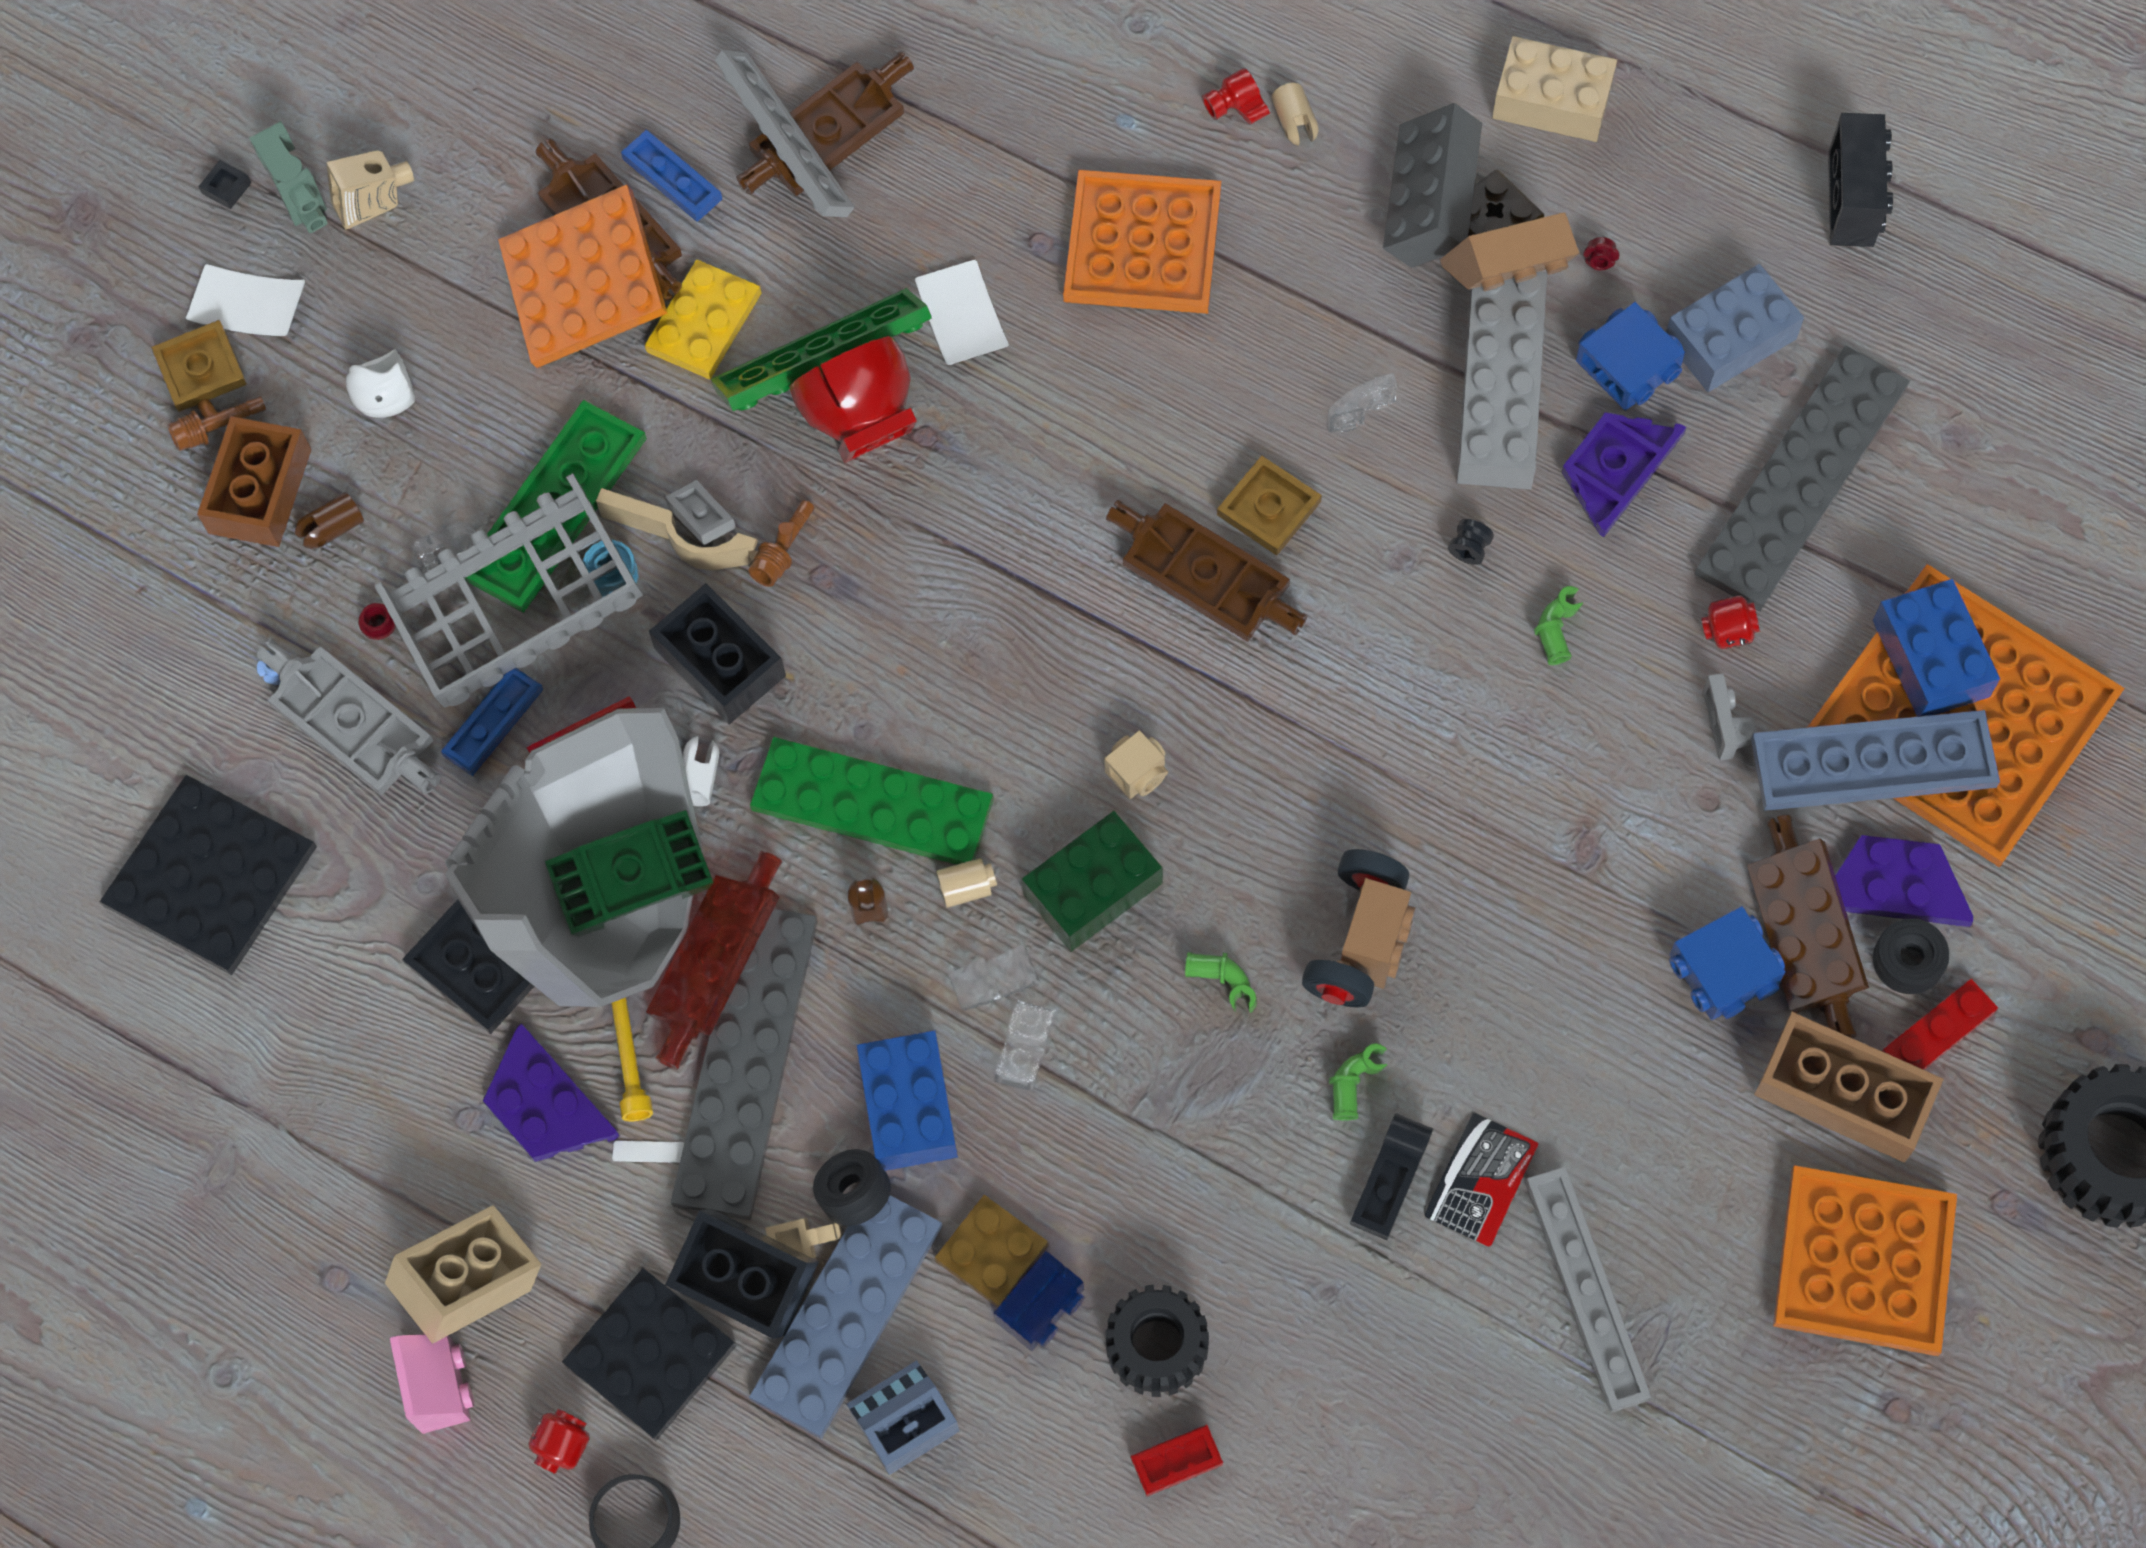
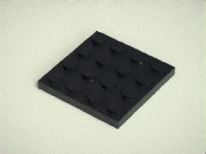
(208, 874)

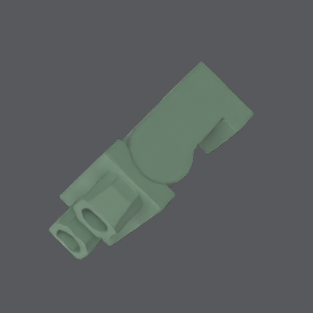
(291, 179)

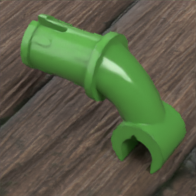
(1550, 626)
(1224, 969)
(1347, 1078)

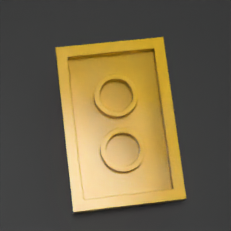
(703, 319)

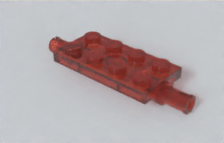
(713, 956)

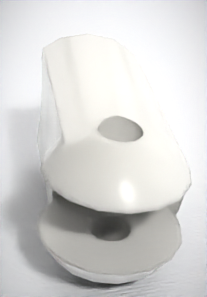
(700, 775)

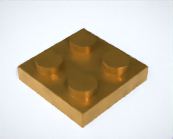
(199, 365)
(1269, 505)
(991, 1251)

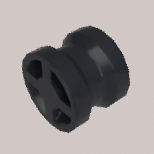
(1470, 541)

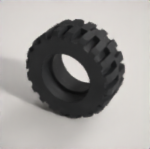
(2069, 1153)

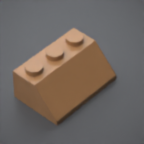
(1512, 253)

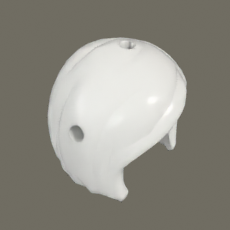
(380, 386)

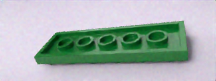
(779, 368)
(593, 449)
(872, 802)

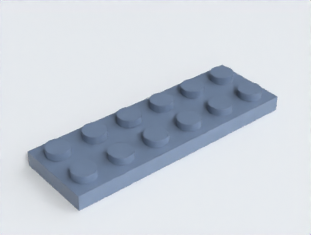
(1874, 760)
(845, 1316)

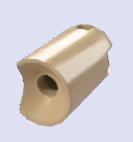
(1294, 111)

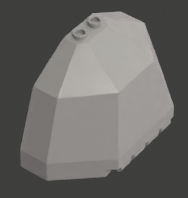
(569, 795)

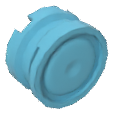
(599, 555)

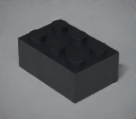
(1859, 179)
(717, 653)
(742, 1273)

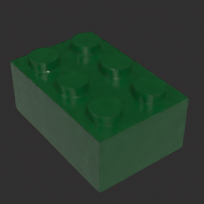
(1092, 881)

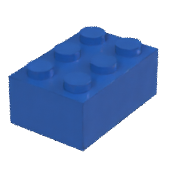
(1935, 649)
(907, 1101)

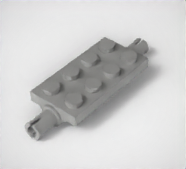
(349, 719)

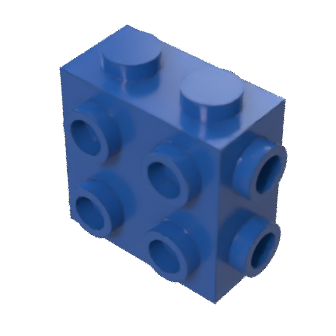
(1630, 355)
(1727, 964)

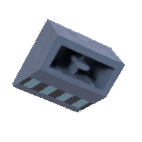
(903, 1417)

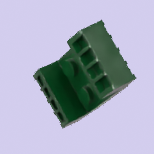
(628, 872)

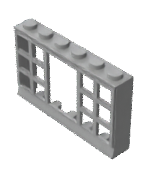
(486, 551)

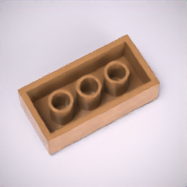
(1849, 1087)

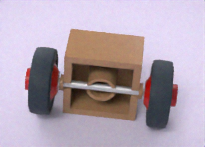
(1373, 939)

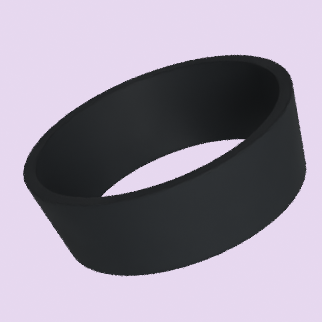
(673, 1524)

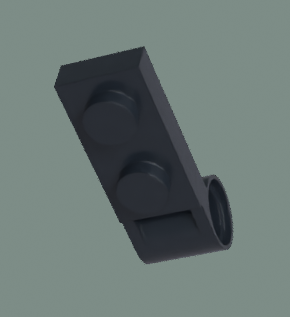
(1391, 1176)

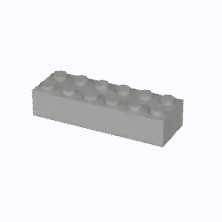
(1502, 384)

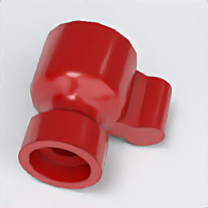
(1237, 92)

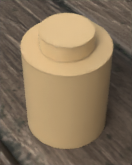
(966, 882)

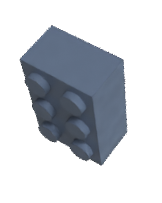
(1735, 327)

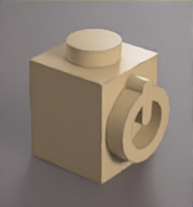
(1136, 764)

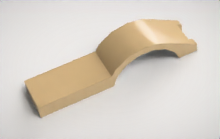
(660, 522)

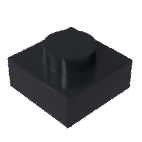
(225, 184)

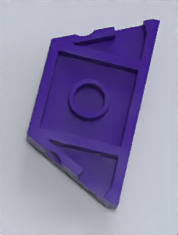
(1616, 464)
(1902, 882)
(542, 1102)

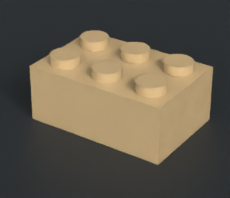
(1554, 89)
(462, 1273)

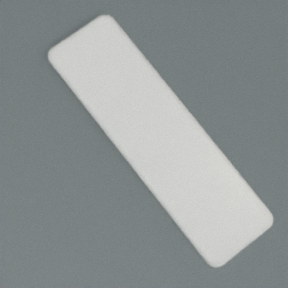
(647, 1151)

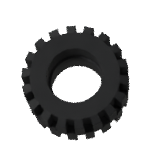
(1157, 1306)

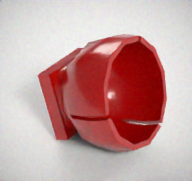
(859, 397)

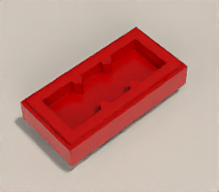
(1176, 1460)

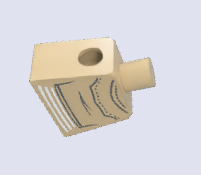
(365, 186)

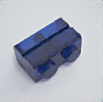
(1040, 1302)

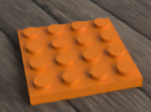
(1142, 241)
(582, 276)
(1865, 1260)

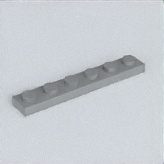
(784, 134)
(1588, 1290)

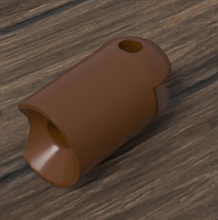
(329, 521)
(867, 901)

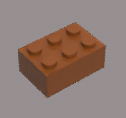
(254, 481)

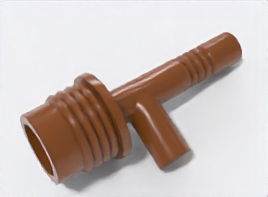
(191, 430)
(773, 558)

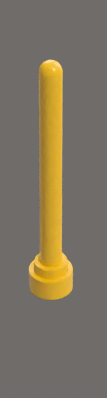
(635, 1102)

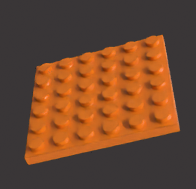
(2035, 719)

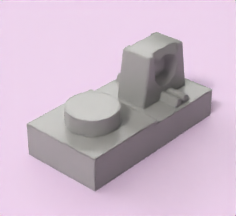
(701, 513)
(1728, 731)

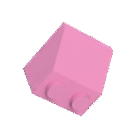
(431, 1381)

